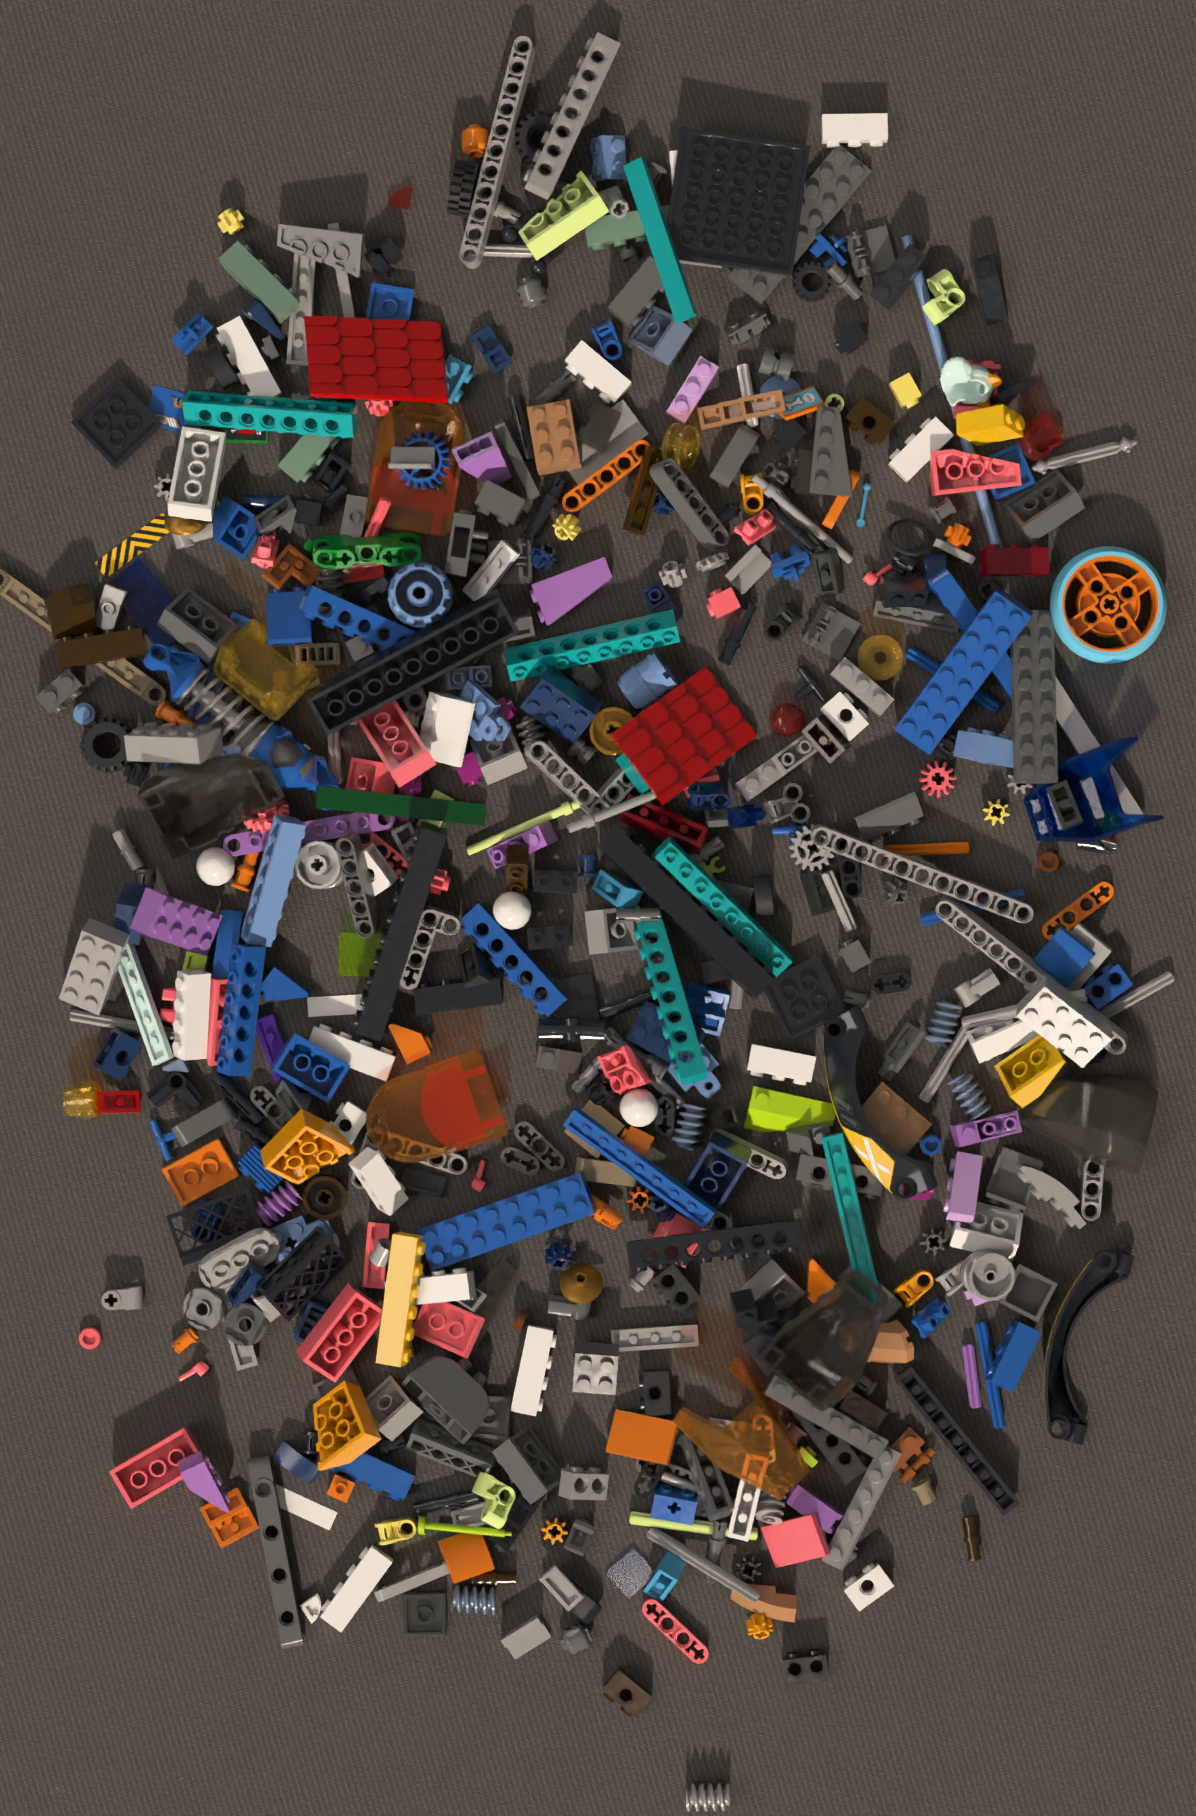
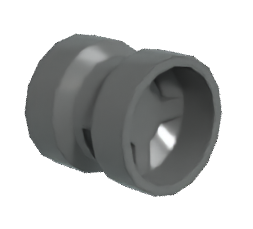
(581, 751)

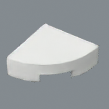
(311, 1607)

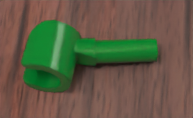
(308, 546)

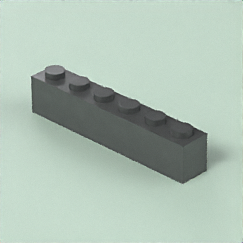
(829, 1419)

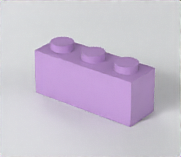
(692, 390)
(963, 1187)

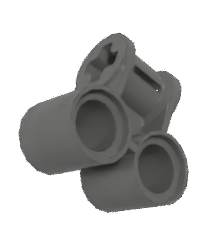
(786, 806)

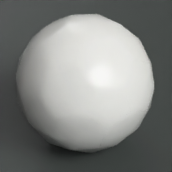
(215, 866)
(512, 910)
(638, 1107)

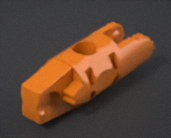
(606, 1214)

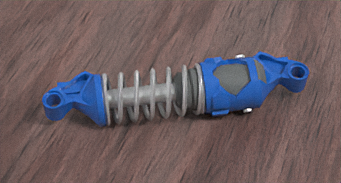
(289, 760)

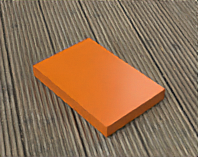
(200, 1172)
(641, 1437)

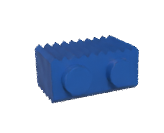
(253, 1165)

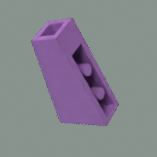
(567, 590)

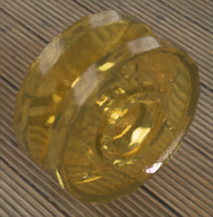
(682, 445)
(893, 654)

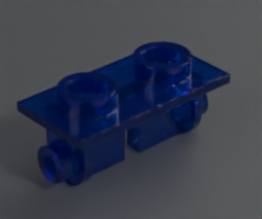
(744, 816)

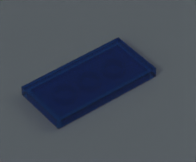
(144, 600)

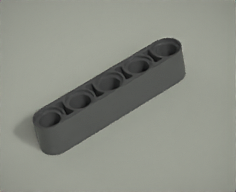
(689, 504)
(354, 893)

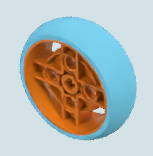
(1128, 608)

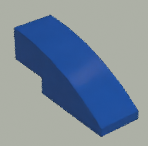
(228, 933)

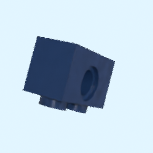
(116, 1042)

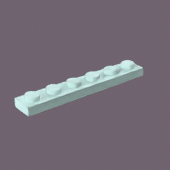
(144, 1007)

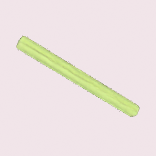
(699, 1526)

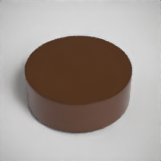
(1048, 861)
(521, 1319)

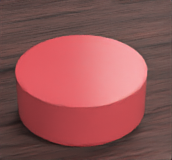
(90, 1338)

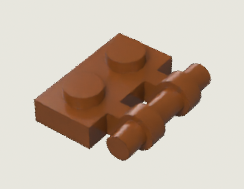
(908, 1444)

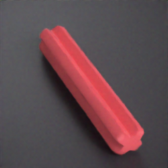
(377, 520)

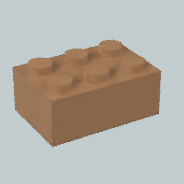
(554, 437)
(894, 1118)

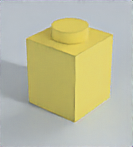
(905, 391)

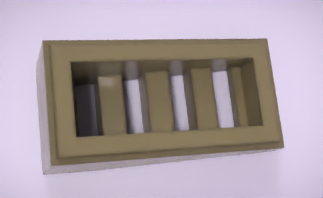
(336, 653)

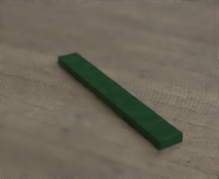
(400, 805)

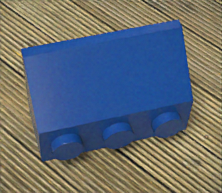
(310, 1067)

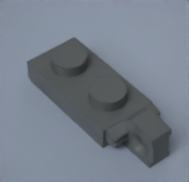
(900, 1050)

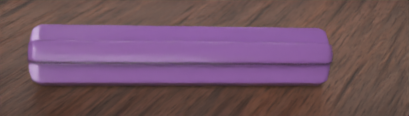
(971, 1376)

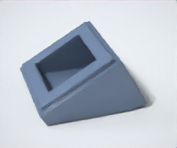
(176, 1065)

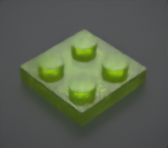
(356, 953)

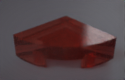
(401, 198)

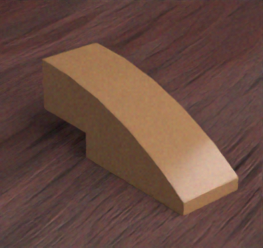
(770, 1603)

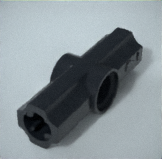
(571, 1029)

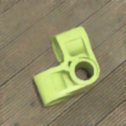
(943, 287)
(495, 1510)

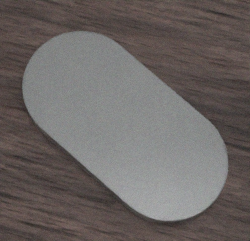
(227, 1262)

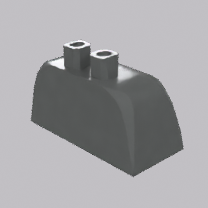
(450, 1394)

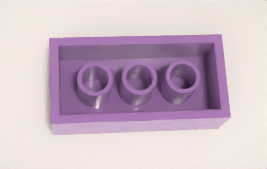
(176, 921)

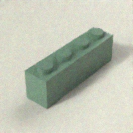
(617, 231)
(258, 281)
(306, 454)

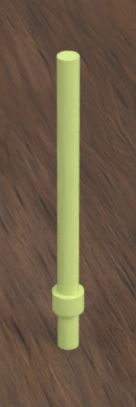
(565, 808)

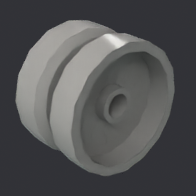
(309, 865)
(1000, 1276)

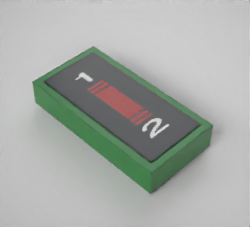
(246, 436)

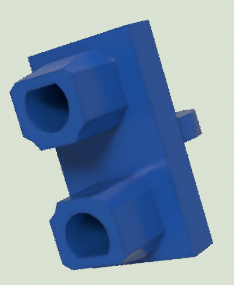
(822, 245)
(192, 334)
(790, 566)
(930, 1316)

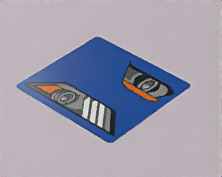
(168, 408)

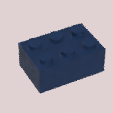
(560, 705)
(648, 1034)
(717, 1169)

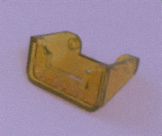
(262, 672)

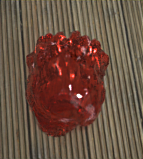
(1040, 436)

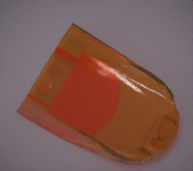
(410, 508)
(436, 1110)

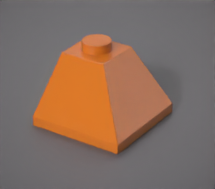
(817, 1280)

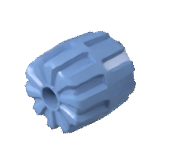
(420, 611)

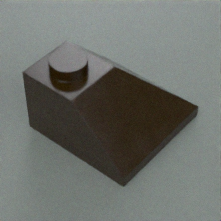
(71, 611)

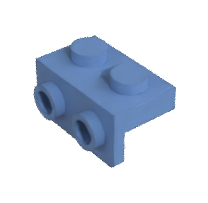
(608, 157)

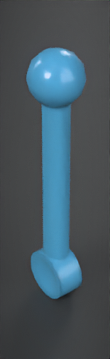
(860, 522)

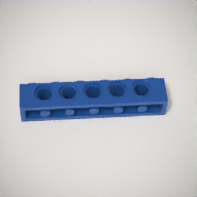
(315, 597)
(555, 996)
(241, 1009)

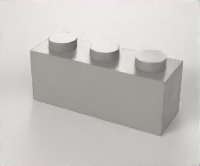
(862, 687)

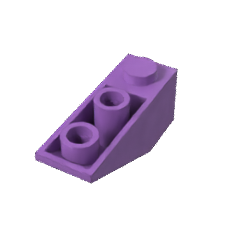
(535, 837)
(985, 1128)
(200, 1480)

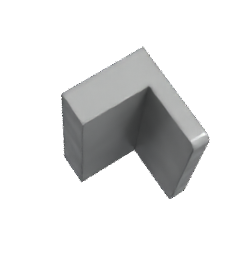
(412, 458)
(748, 569)
(525, 1637)

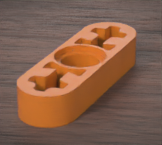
(839, 502)

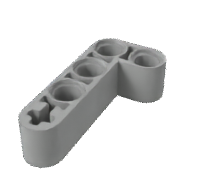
(423, 948)

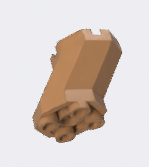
(892, 1345)

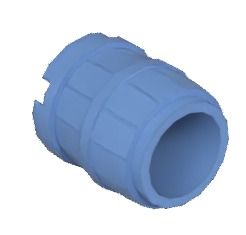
(647, 681)

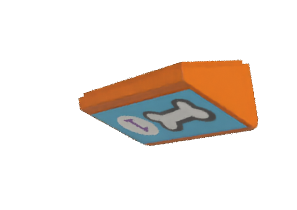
(801, 403)

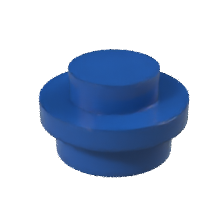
(930, 1144)

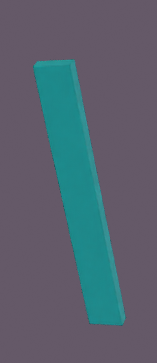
(660, 240)
(848, 1205)

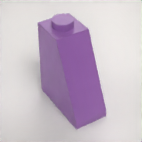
(482, 459)
(807, 1502)

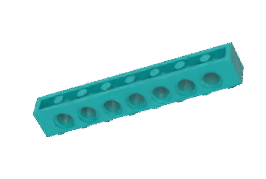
(280, 409)
(592, 645)
(723, 906)
(687, 1071)

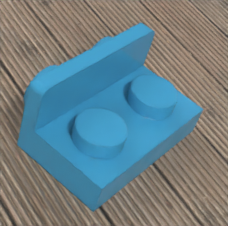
(457, 374)

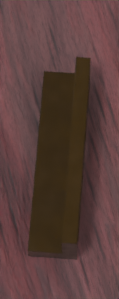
(643, 494)

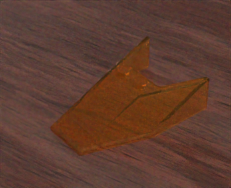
(753, 1445)

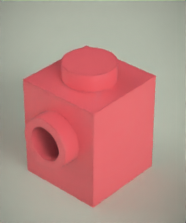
(722, 602)

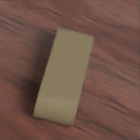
(603, 1172)

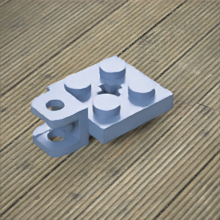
(485, 722)
(710, 1064)
(297, 1229)

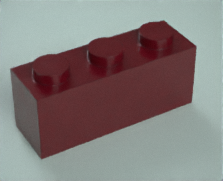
(1014, 561)

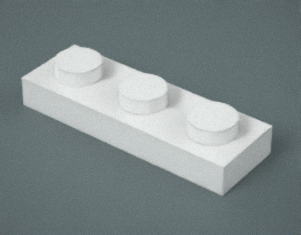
(491, 571)

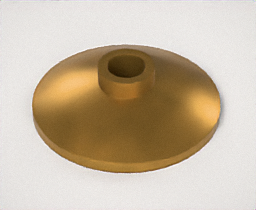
(184, 526)
(581, 1291)

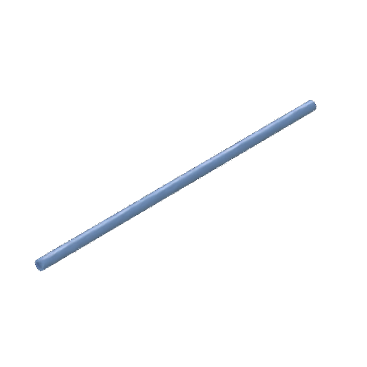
(941, 356)

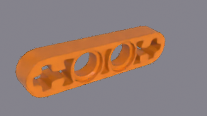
(1075, 907)

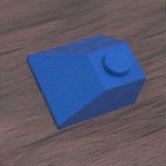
(234, 527)

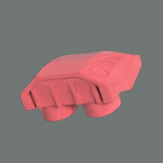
(623, 1070)
(677, 1226)

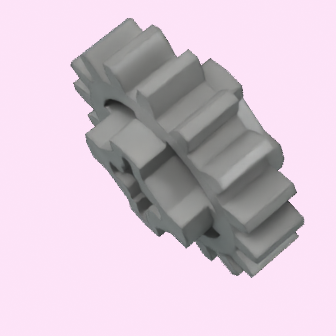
(808, 855)

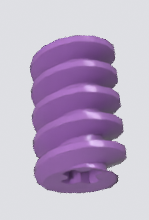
(278, 1203)

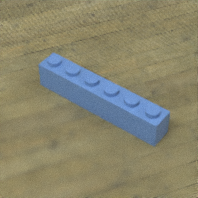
(273, 880)

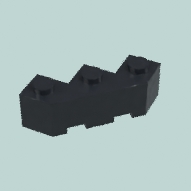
(759, 1316)

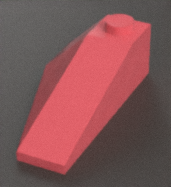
(966, 472)
(216, 1010)

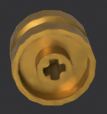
(600, 727)

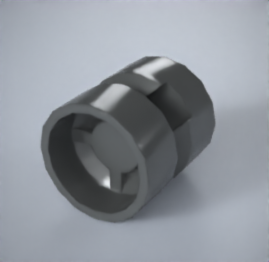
(776, 363)

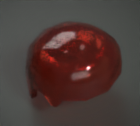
(786, 719)

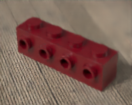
(663, 823)

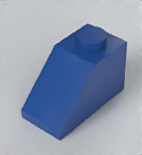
(281, 987)

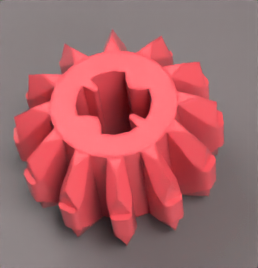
(932, 784)

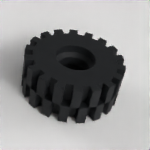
(528, 129)
(462, 188)

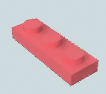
(374, 1275)

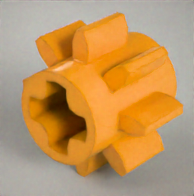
(559, 1527)
(759, 1626)

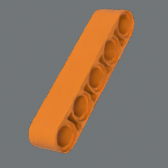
(601, 486)

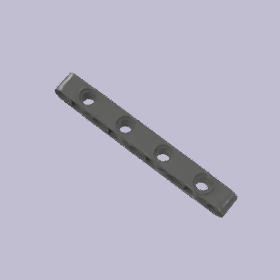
(276, 1551)

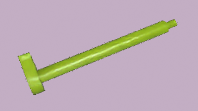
(423, 1524)

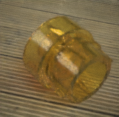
(82, 1100)

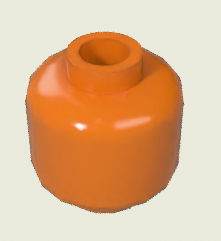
(474, 141)

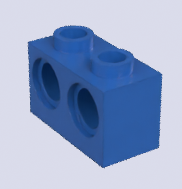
(1109, 990)

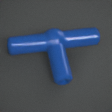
(784, 830)
(162, 1139)

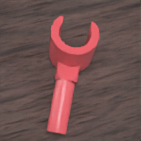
(871, 578)
(477, 1183)
(200, 1368)

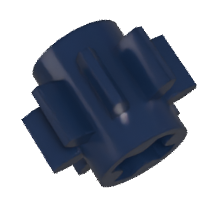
(662, 504)
(543, 556)
(558, 1255)

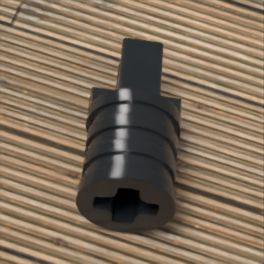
(1103, 846)

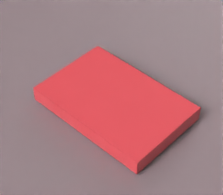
(448, 1327)
(795, 1540)

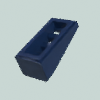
(259, 314)
(246, 1283)
(317, 1304)

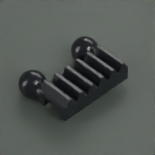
(510, 234)

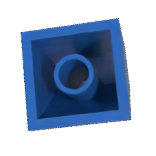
(285, 621)

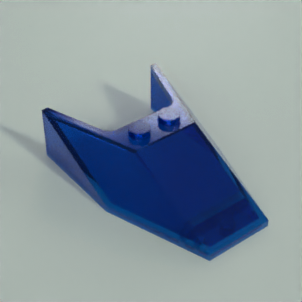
(1094, 795)

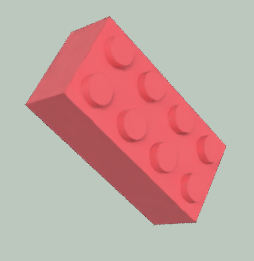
(396, 743)
(341, 1333)
(154, 1467)

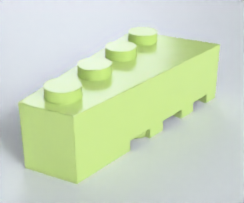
(563, 217)

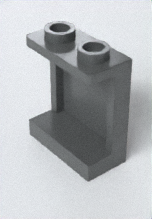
(1004, 1182)

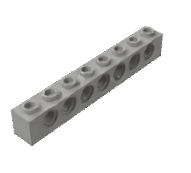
(606, 50)

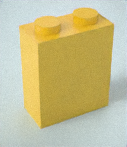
(990, 425)

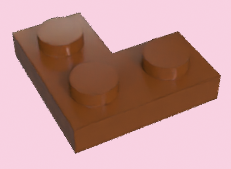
(291, 563)

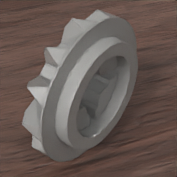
(712, 562)

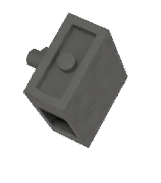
(461, 544)

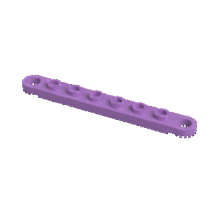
(316, 830)

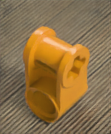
(751, 491)
(913, 1288)

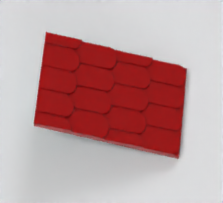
(375, 359)
(681, 737)

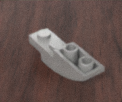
(776, 767)
(1047, 1187)

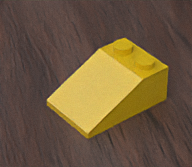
(1030, 1070)

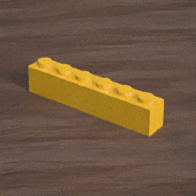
(400, 1299)

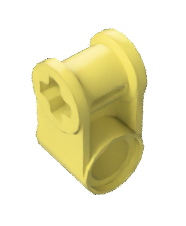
(394, 1530)

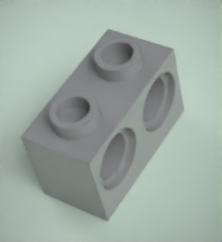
(588, 1484)

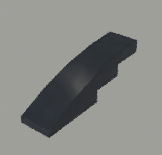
(516, 1521)

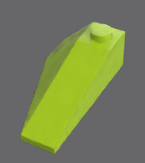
(781, 1111)

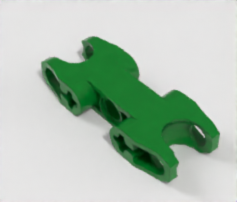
(386, 549)

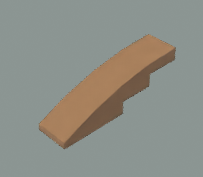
(741, 409)

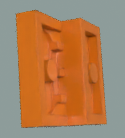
(233, 1524)
(465, 1556)

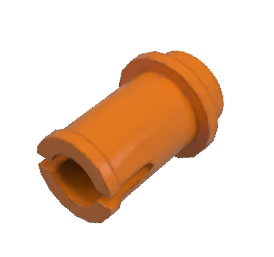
(185, 1340)

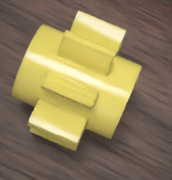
(230, 221)
(566, 527)
(996, 806)

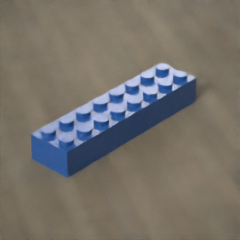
(963, 670)
(507, 1220)

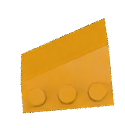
(304, 1147)
(343, 1426)

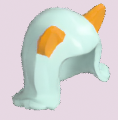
(967, 382)

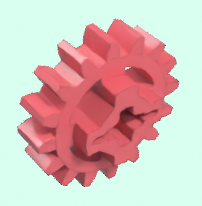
(263, 819)

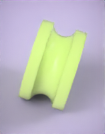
(838, 397)

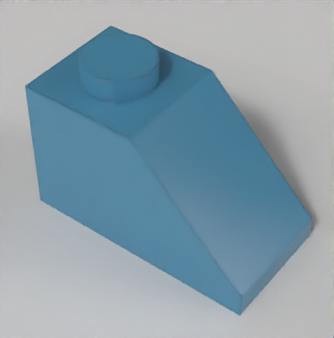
(617, 890)
(665, 1576)

